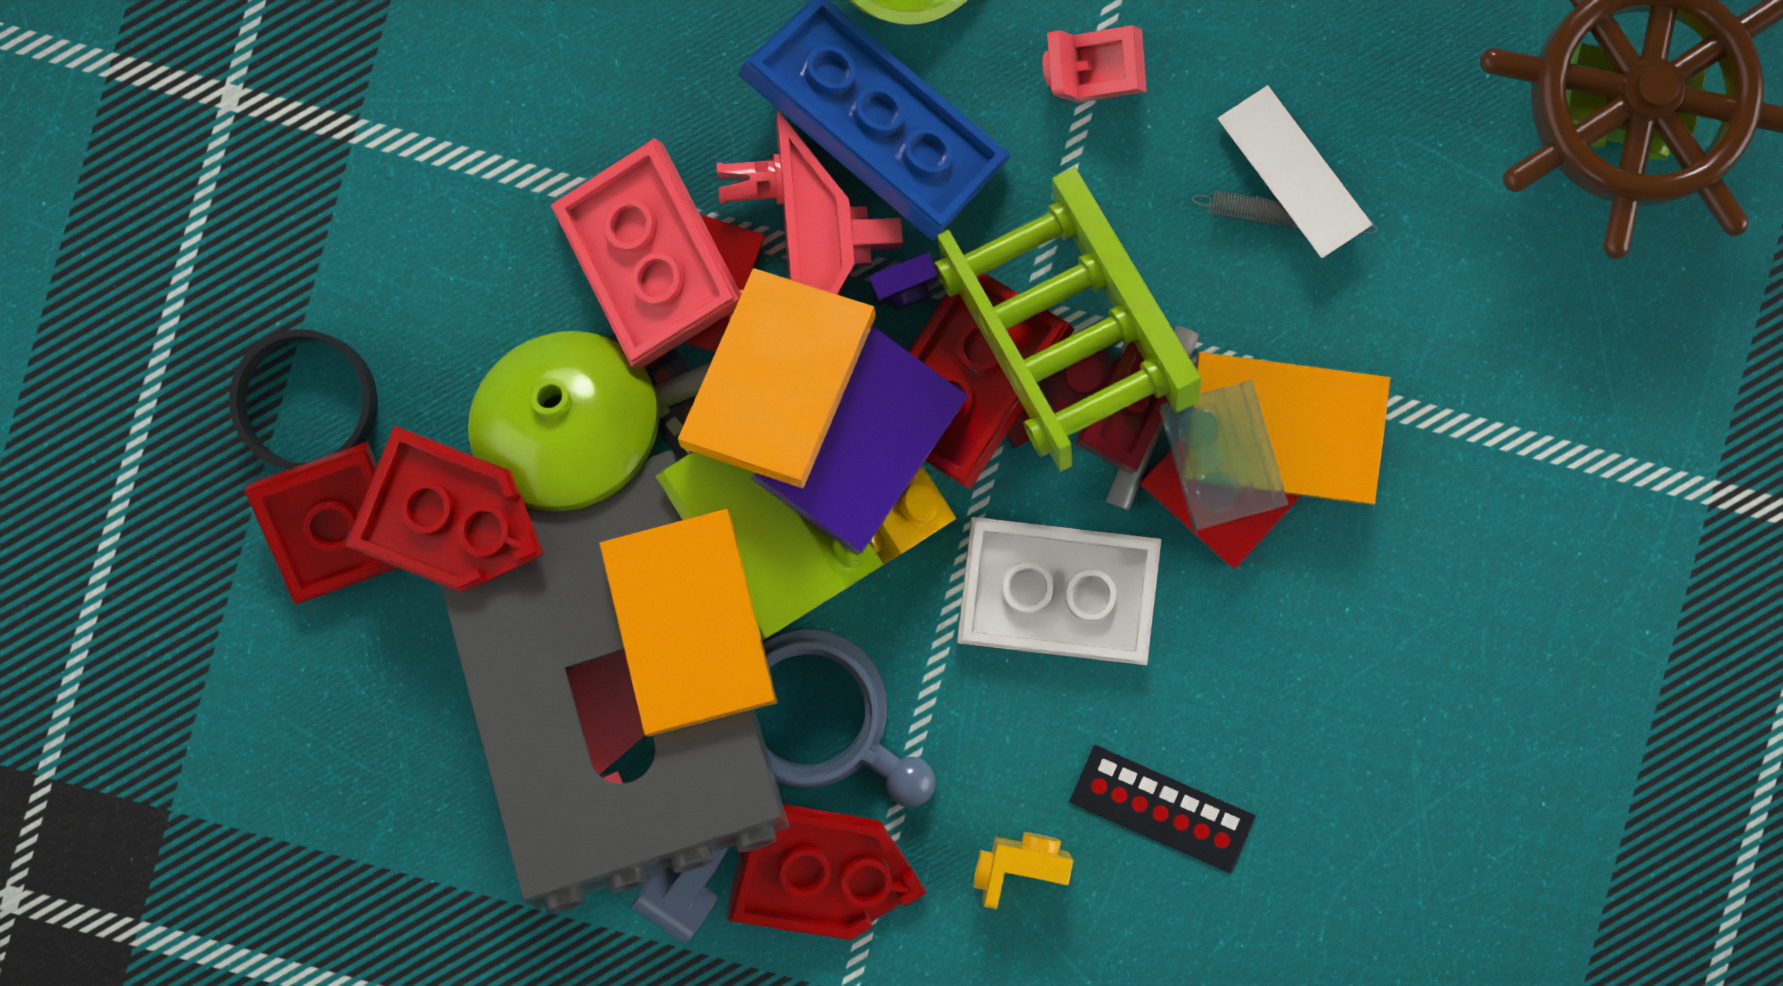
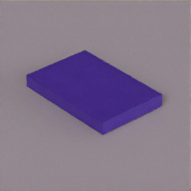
(874, 444)

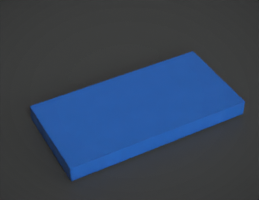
(874, 116)

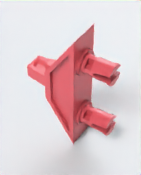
(820, 227)

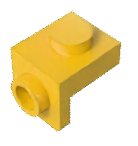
(912, 519)
(1034, 857)

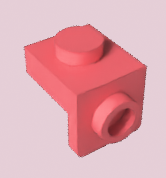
(1095, 64)

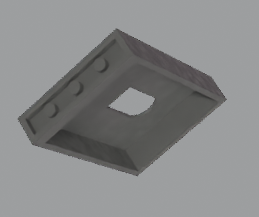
(560, 817)

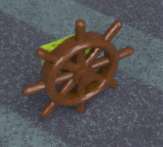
(1645, 103)

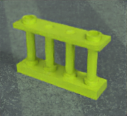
(1101, 266)

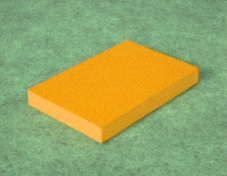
(777, 378)
(1318, 420)
(687, 623)

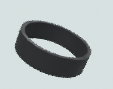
(252, 359)

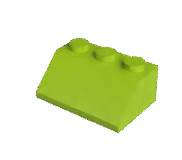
(784, 555)

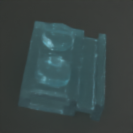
(1224, 456)

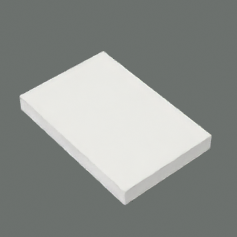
(1059, 591)

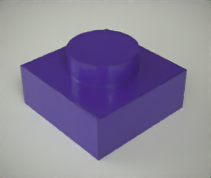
(905, 282)

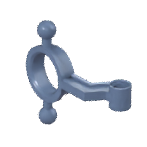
(681, 900)

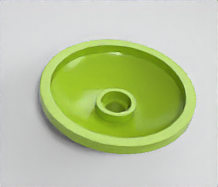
(582, 445)

